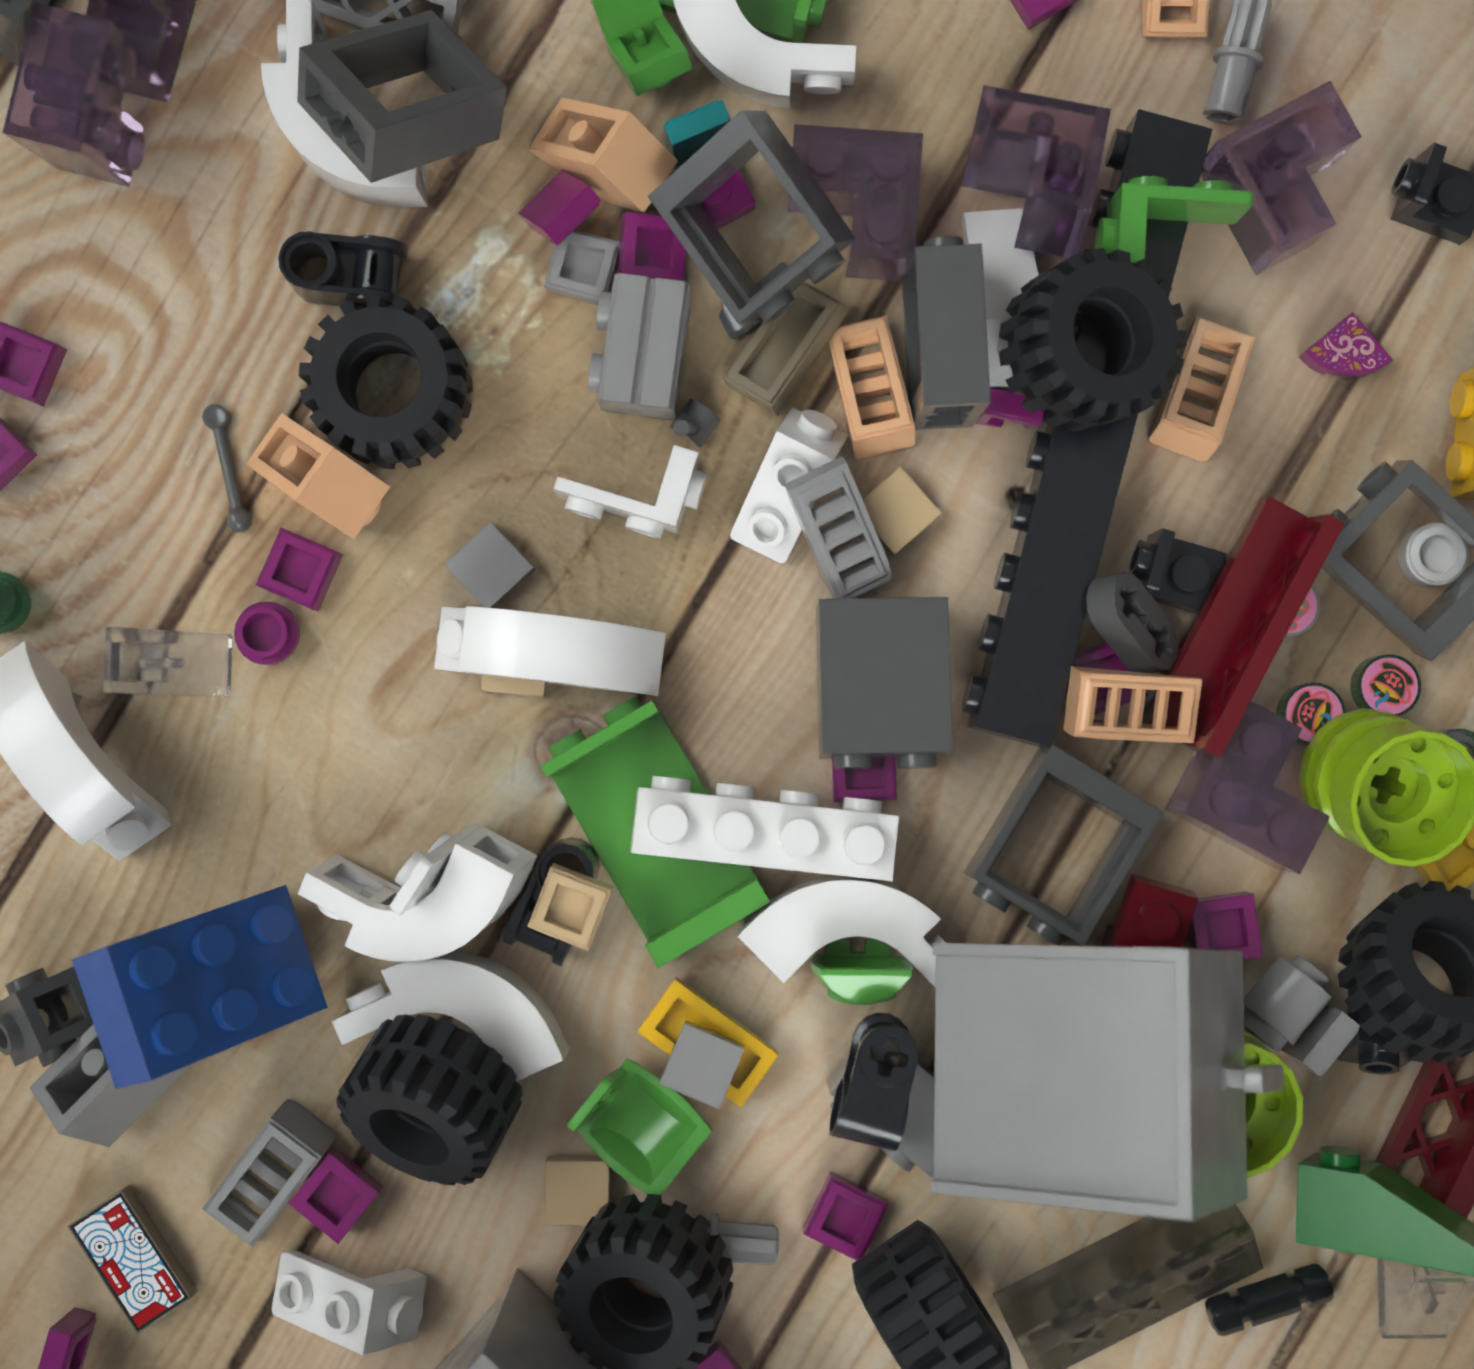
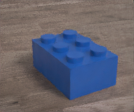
(199, 986)

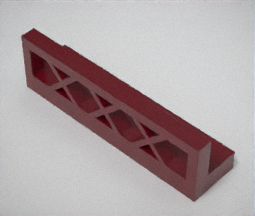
(1249, 617)
(1451, 1171)

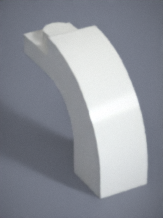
(759, 64)
(313, 145)
(550, 649)
(64, 764)
(473, 891)
(837, 908)
(469, 988)

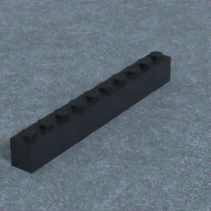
(1072, 485)

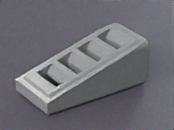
(856, 565)
(295, 1139)

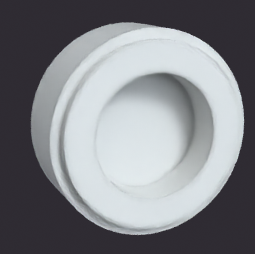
(1433, 555)

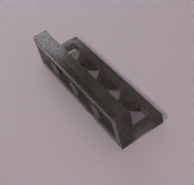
(1125, 1278)

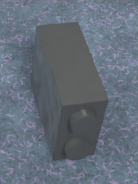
(884, 681)

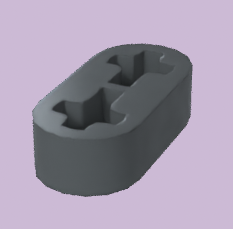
(1132, 623)

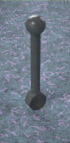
(218, 420)

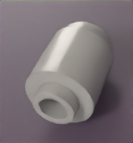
(1285, 1002)

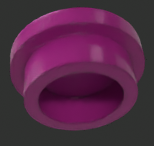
(267, 633)

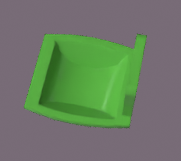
(861, 976)
(640, 1127)

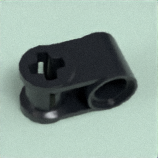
(354, 269)
(517, 926)
(873, 1093)

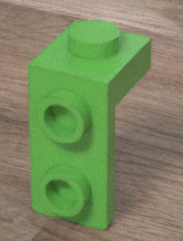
(641, 42)
(1153, 199)

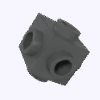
(42, 1016)

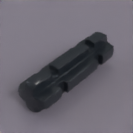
(1269, 1299)

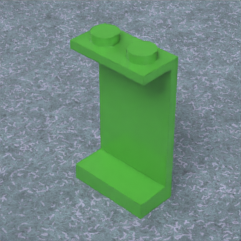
(670, 897)

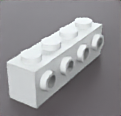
(764, 833)

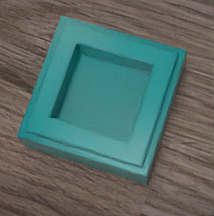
(693, 129)

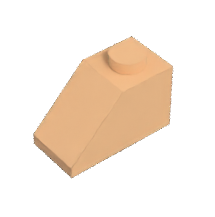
(604, 150)
(318, 476)

